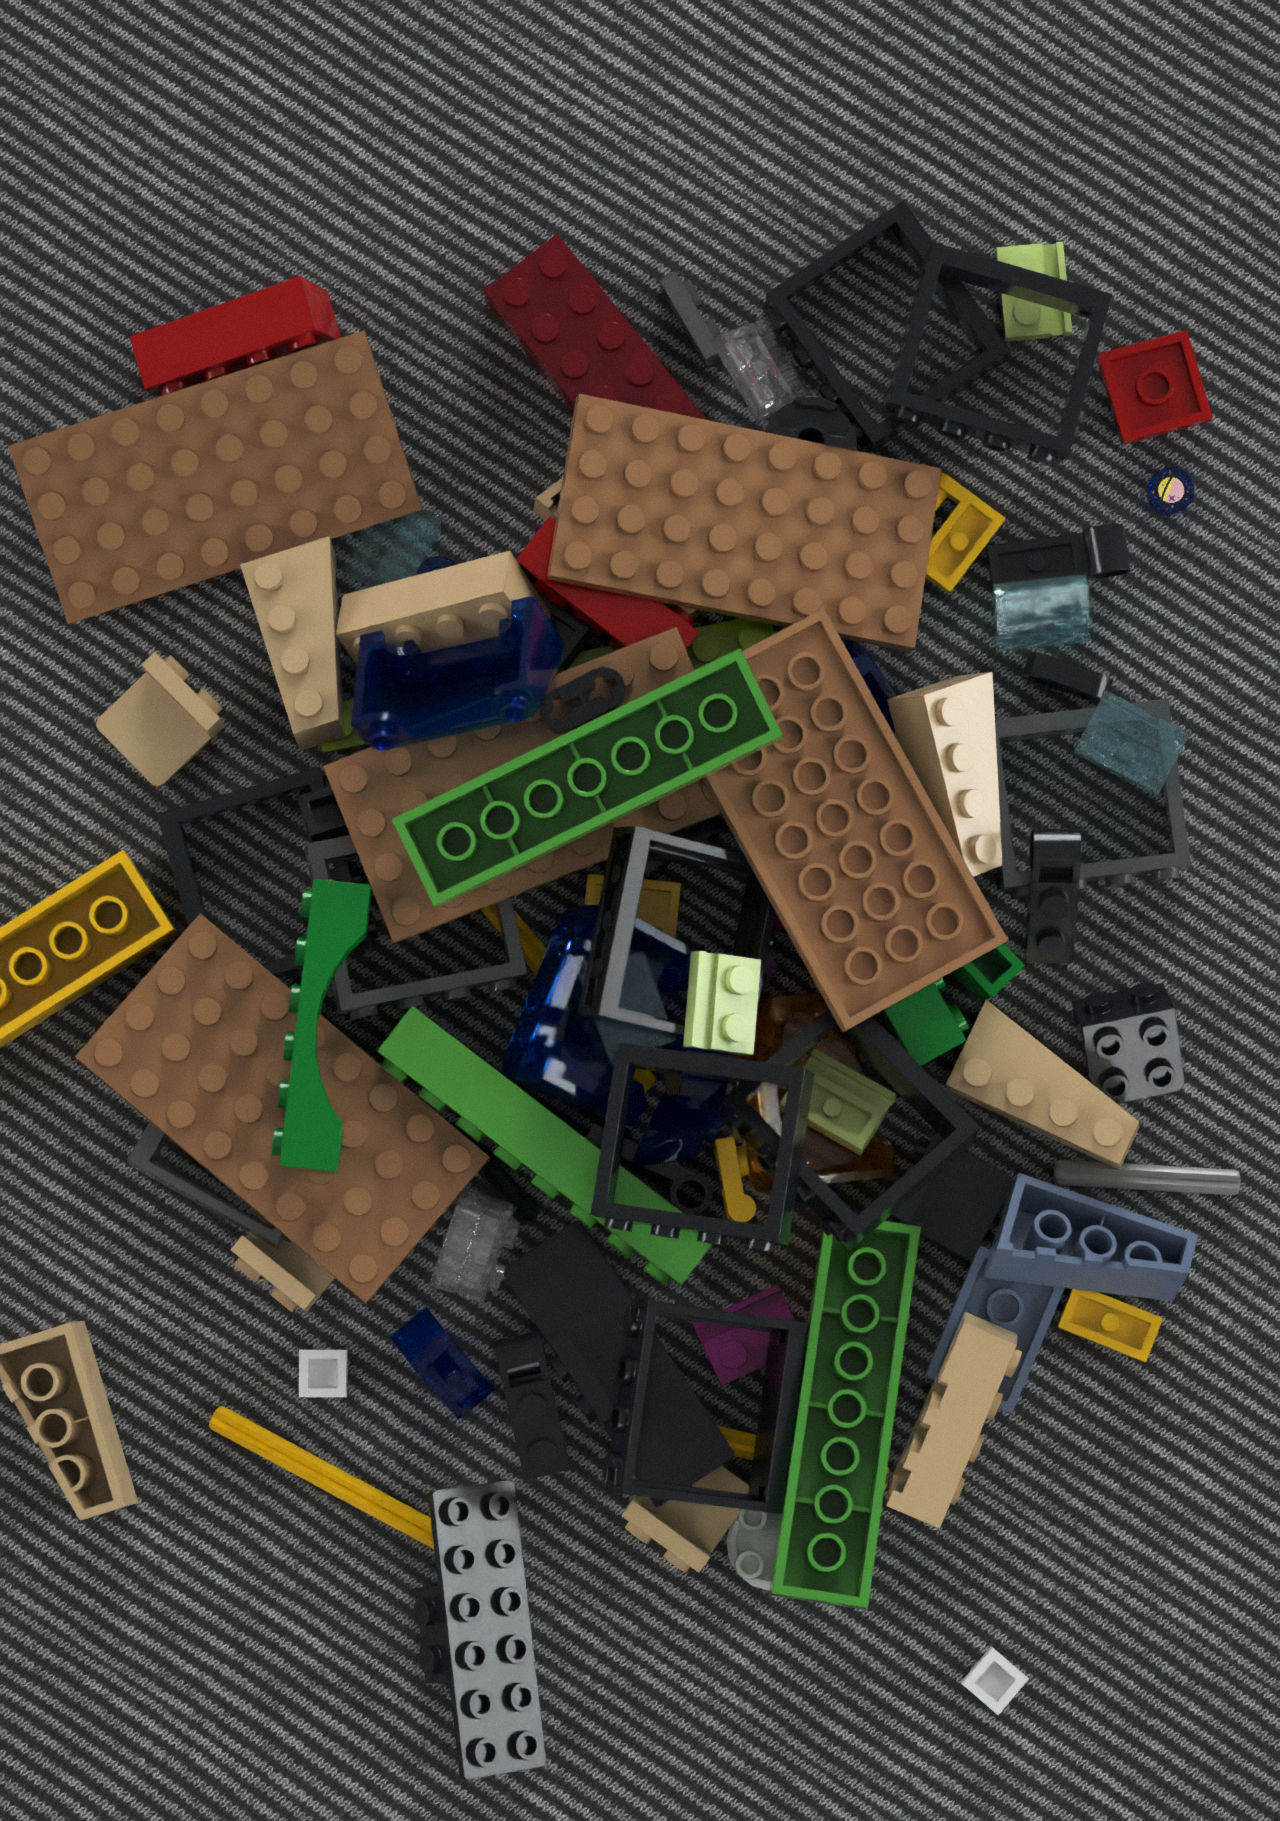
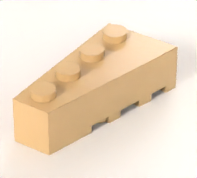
(438, 606)
(298, 620)
(953, 750)
(1032, 1086)
(69, 1416)
(951, 1420)

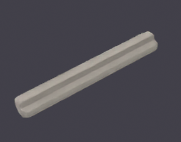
(1147, 1177)

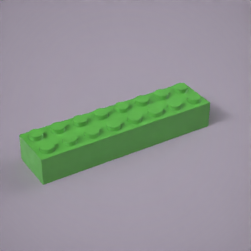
(587, 778)
(531, 1137)
(845, 1417)

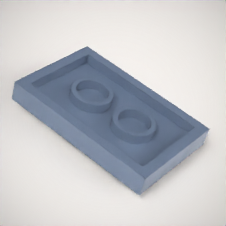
(1009, 1304)

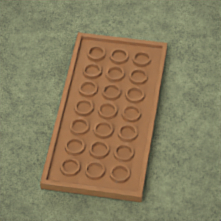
(215, 476)
(743, 522)
(387, 783)
(848, 834)
(205, 1066)

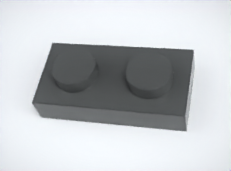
(683, 302)

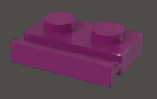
(739, 1350)

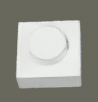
(323, 1373)
(994, 1680)

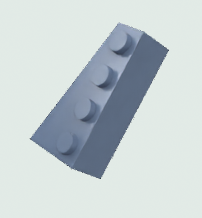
(1086, 1244)

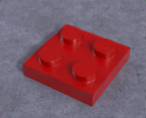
(1154, 387)

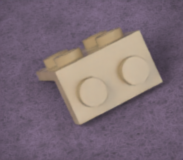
(161, 721)
(292, 1272)
(686, 1528)

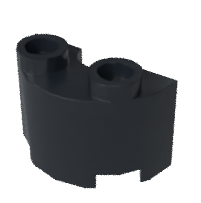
(814, 421)

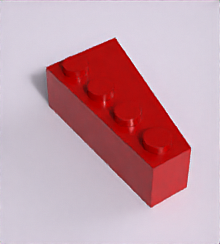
(235, 335)
(617, 615)

